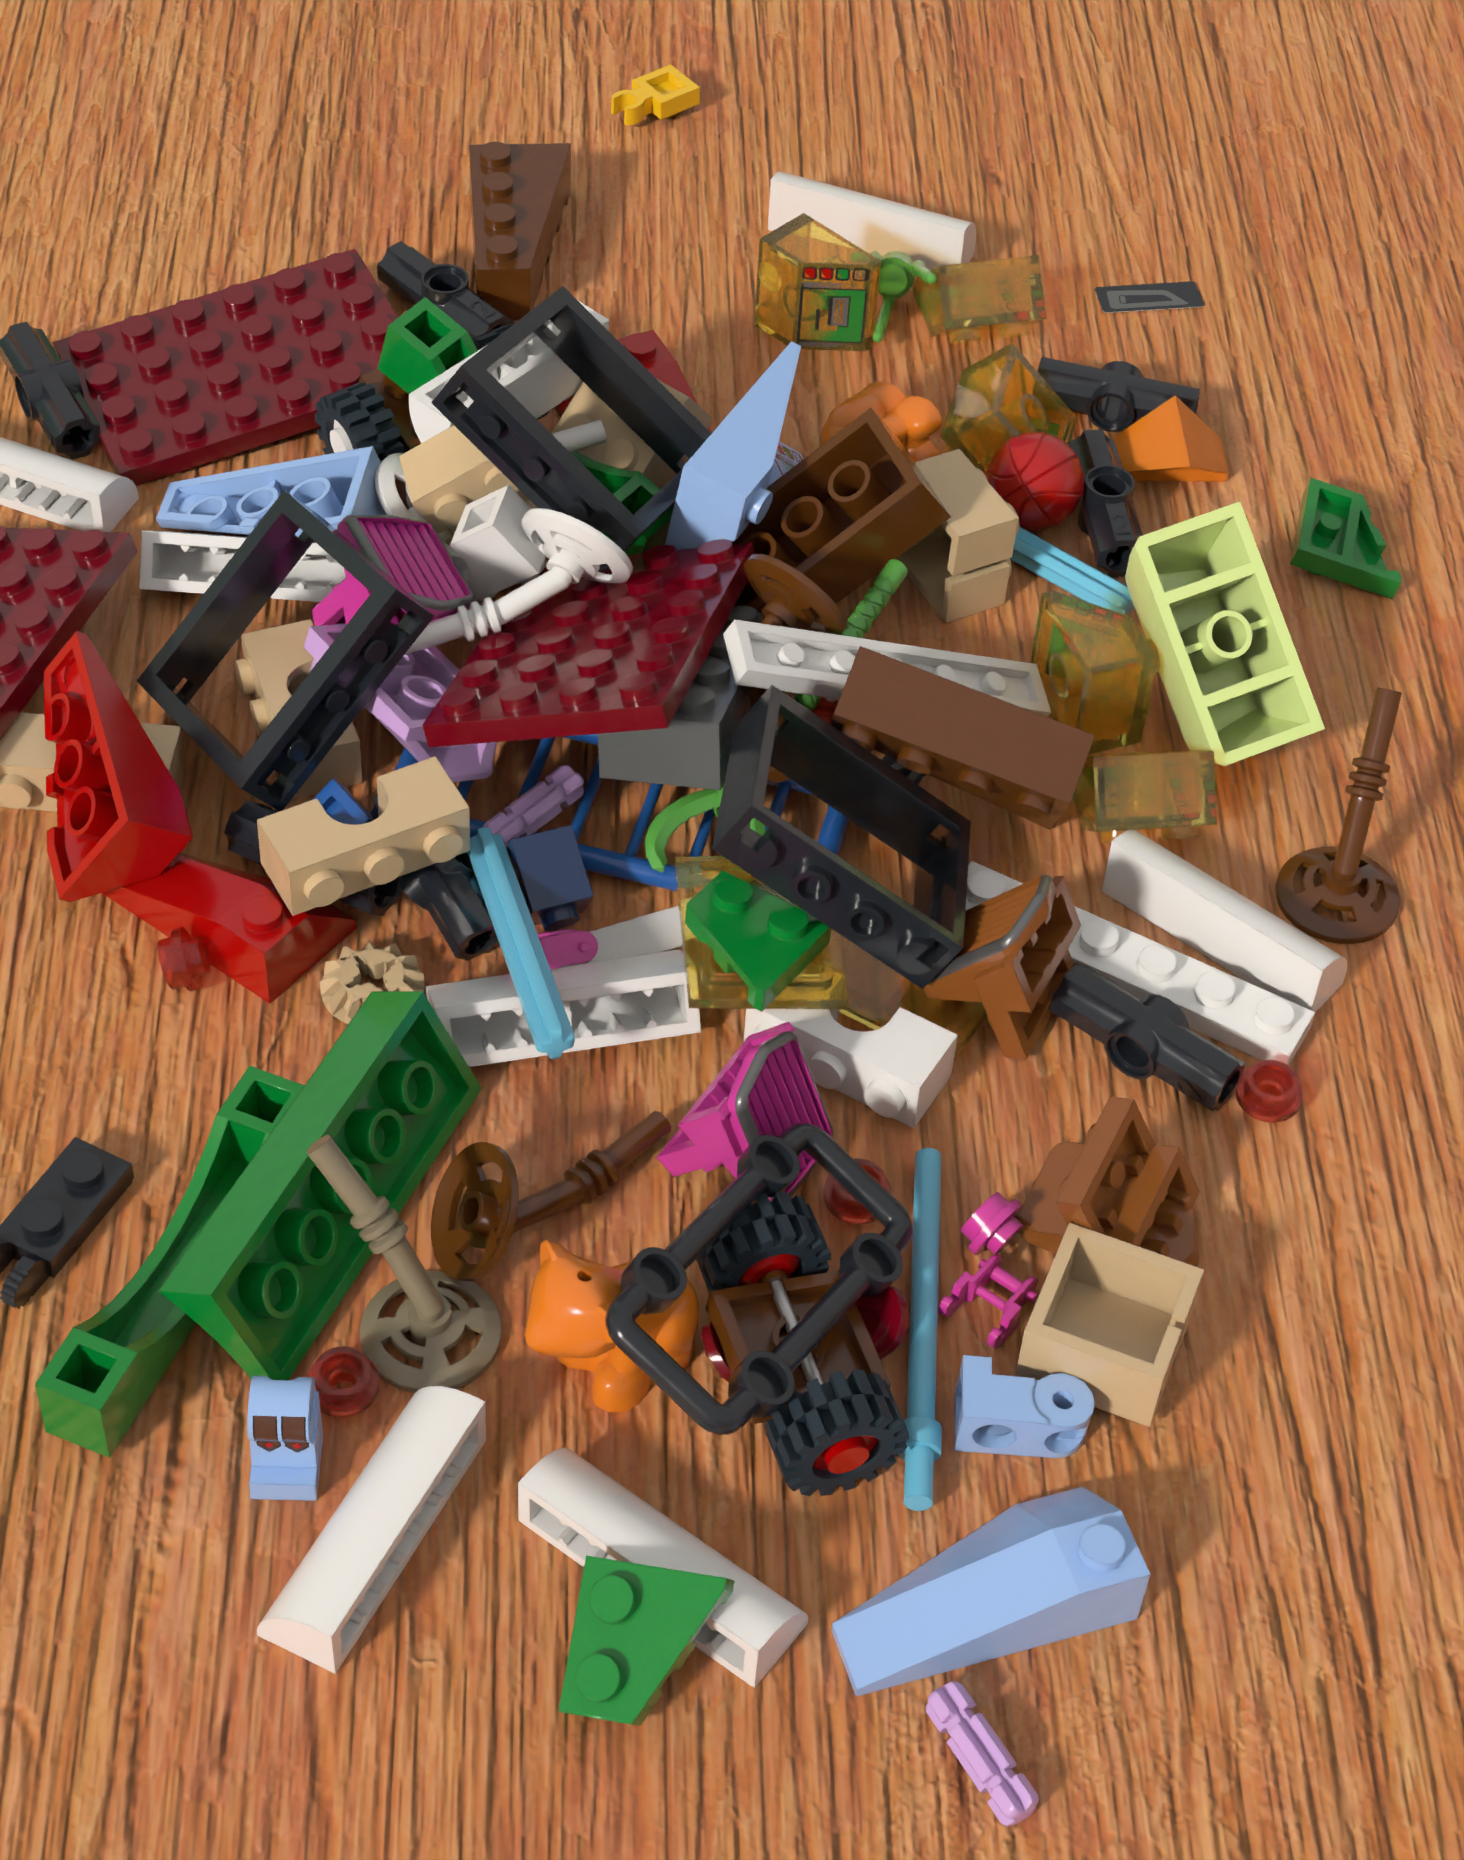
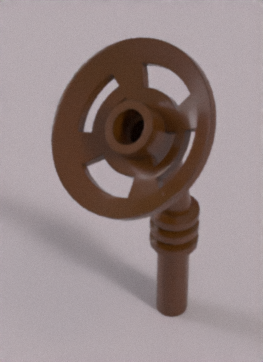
(788, 606)
(1343, 874)
(493, 1208)

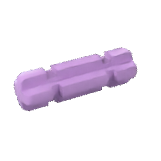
(538, 805)
(982, 1754)

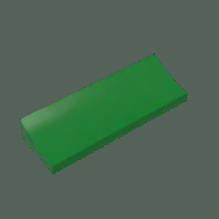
(282, 1237)

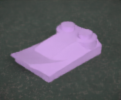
(408, 699)

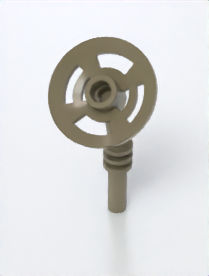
(428, 1306)

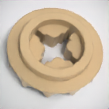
(342, 985)

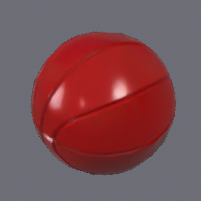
(1037, 478)

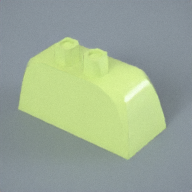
(1220, 637)

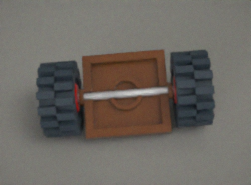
(760, 1285)

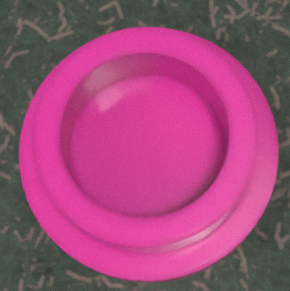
(993, 1224)

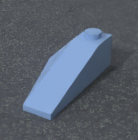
(730, 472)
(239, 499)
(1007, 1587)

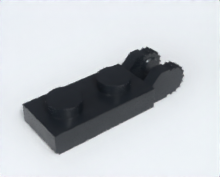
(59, 1216)

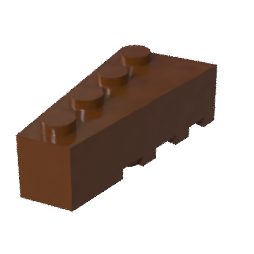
(514, 216)
(962, 736)

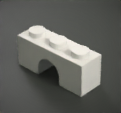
(493, 546)
(888, 1069)

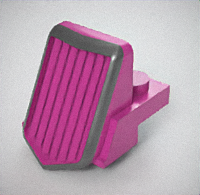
(410, 555)
(754, 1095)

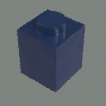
(551, 876)

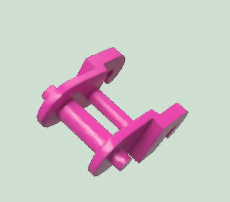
(568, 947)
(970, 1286)

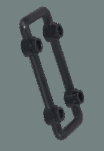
(763, 1378)

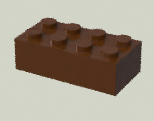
(846, 511)

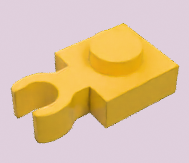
(657, 92)

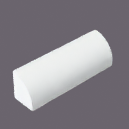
(873, 221)
(530, 375)
(62, 489)
(194, 561)
(1221, 922)
(603, 1000)
(598, 1517)
(377, 1527)

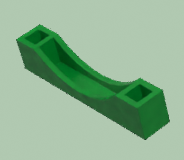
(430, 342)
(123, 1350)

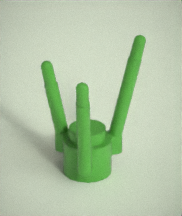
(895, 280)

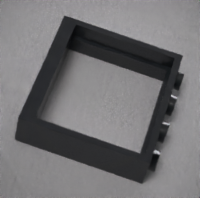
(534, 457)
(333, 688)
(875, 796)

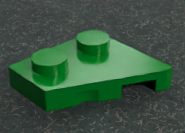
(1340, 540)
(755, 935)
(631, 1634)

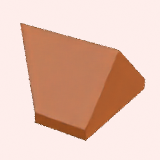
(1171, 447)

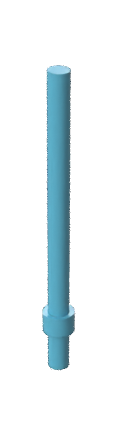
(924, 1431)

